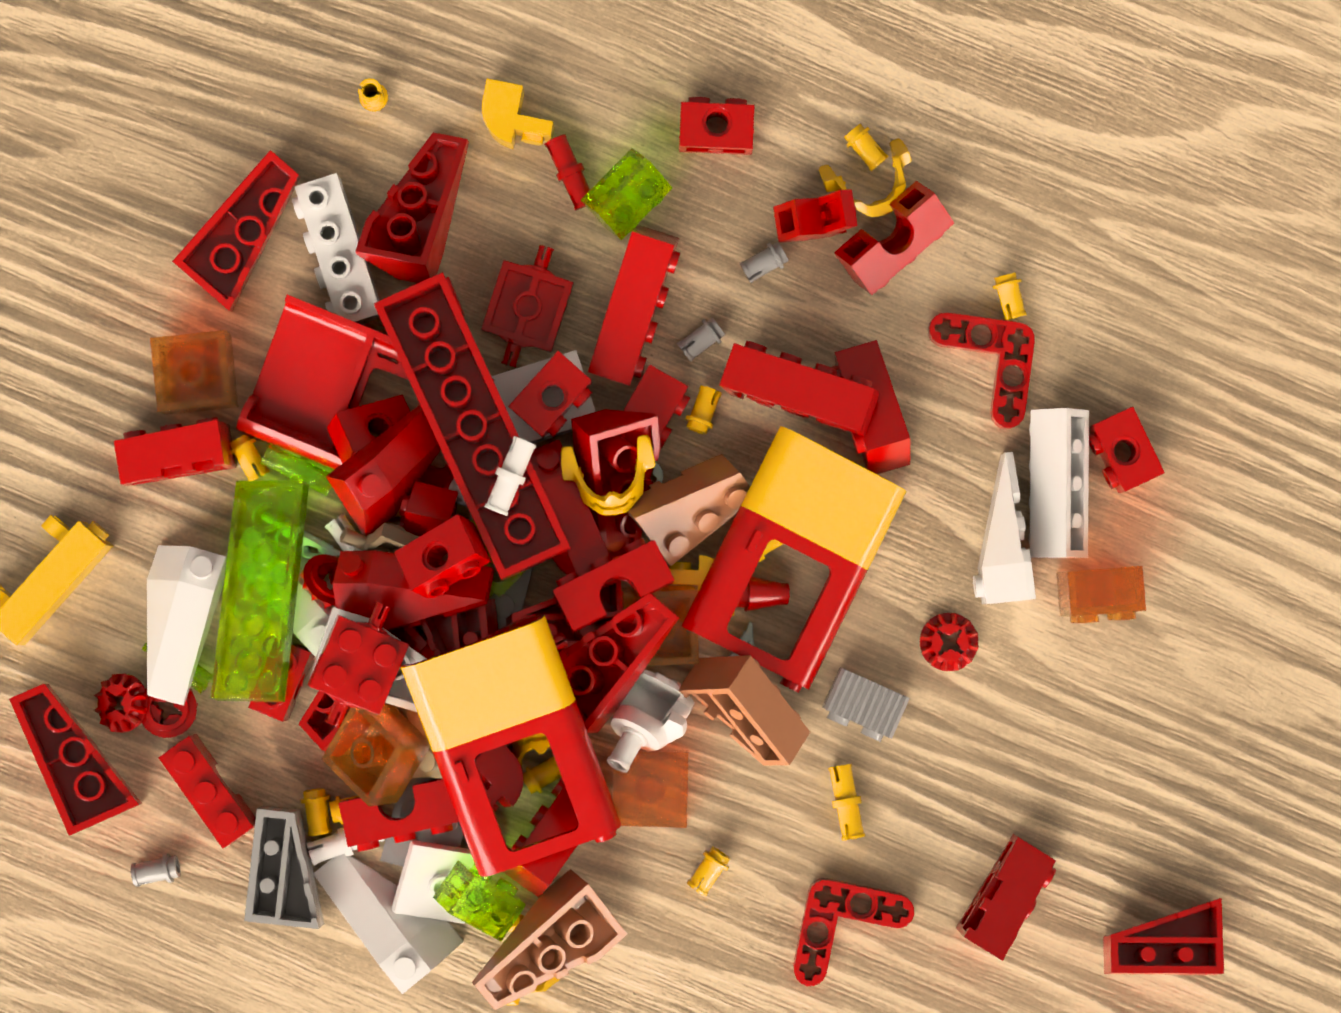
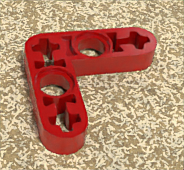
(997, 345)
(829, 915)

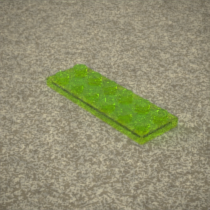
(260, 591)

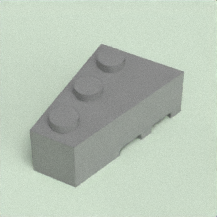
(281, 872)

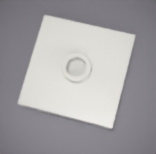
(422, 876)

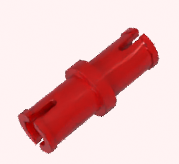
(568, 169)

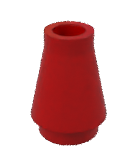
(763, 594)

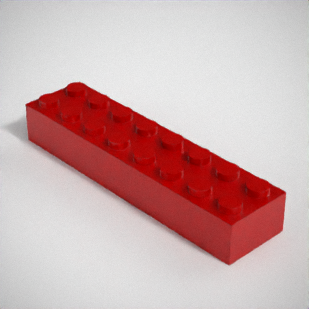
(469, 422)

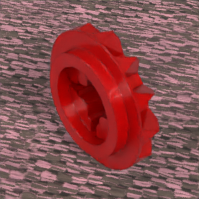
(313, 575)
(931, 642)
(134, 703)
(175, 723)

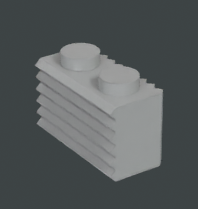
(864, 703)

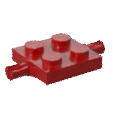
(527, 306)
(358, 664)

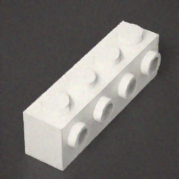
(334, 240)
(1059, 483)

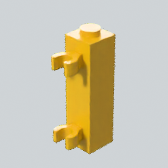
(53, 578)

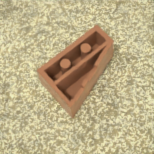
(690, 506)
(750, 705)

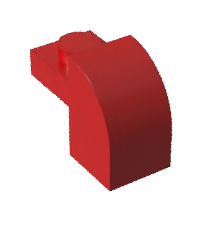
(815, 217)
(501, 776)

